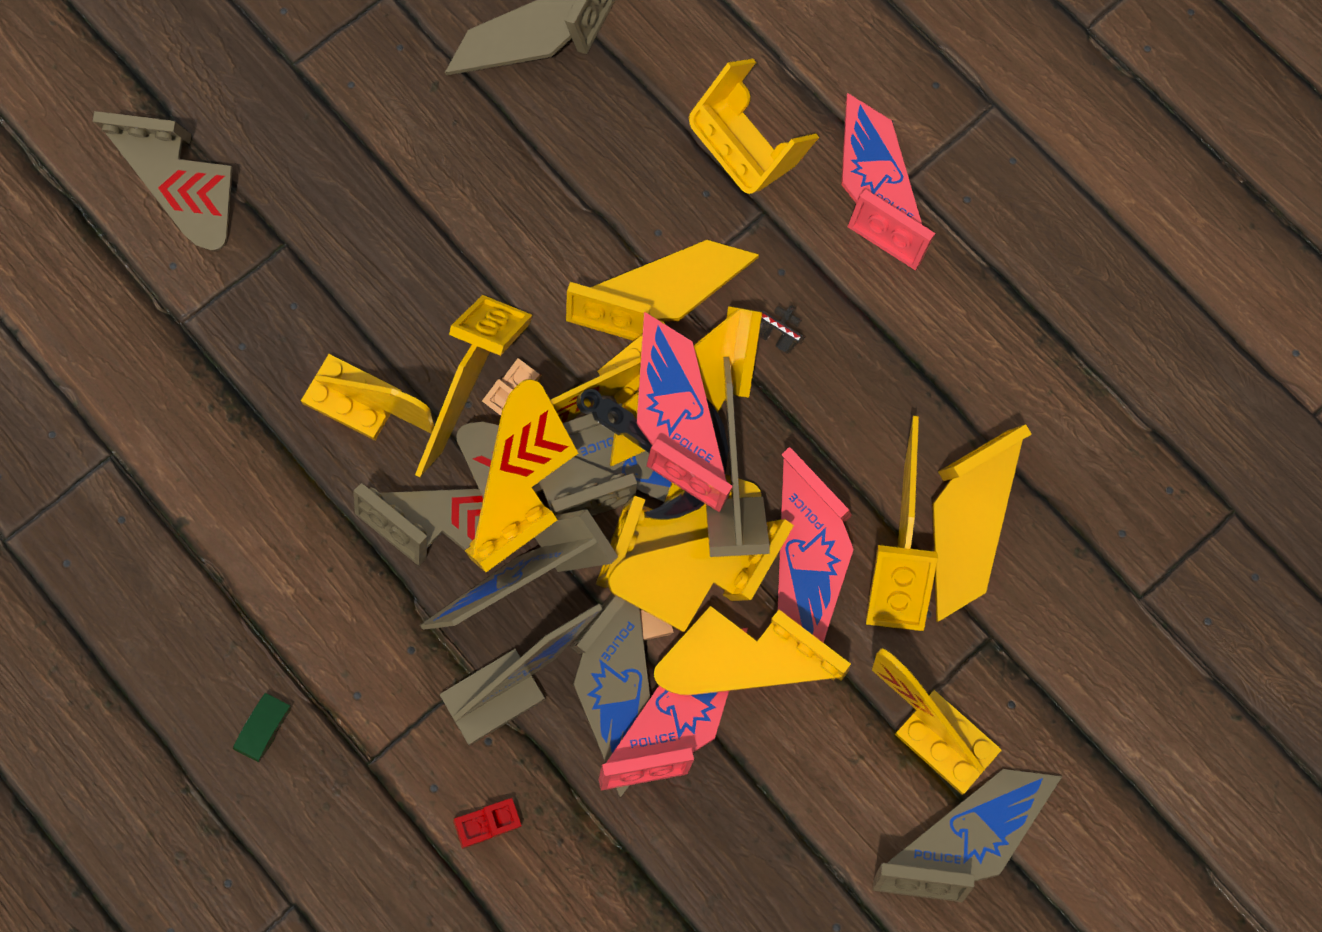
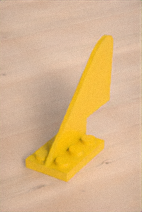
(362, 399)
(639, 534)
(677, 578)
(724, 658)

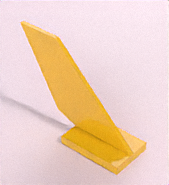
(662, 289)
(489, 328)
(733, 339)
(970, 519)
(902, 574)

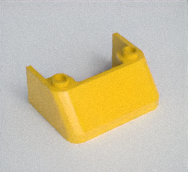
(735, 140)

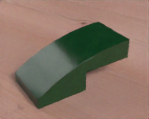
(261, 727)

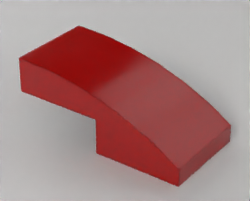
(487, 823)

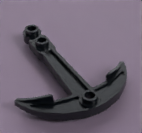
(626, 425)

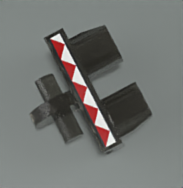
(789, 337)

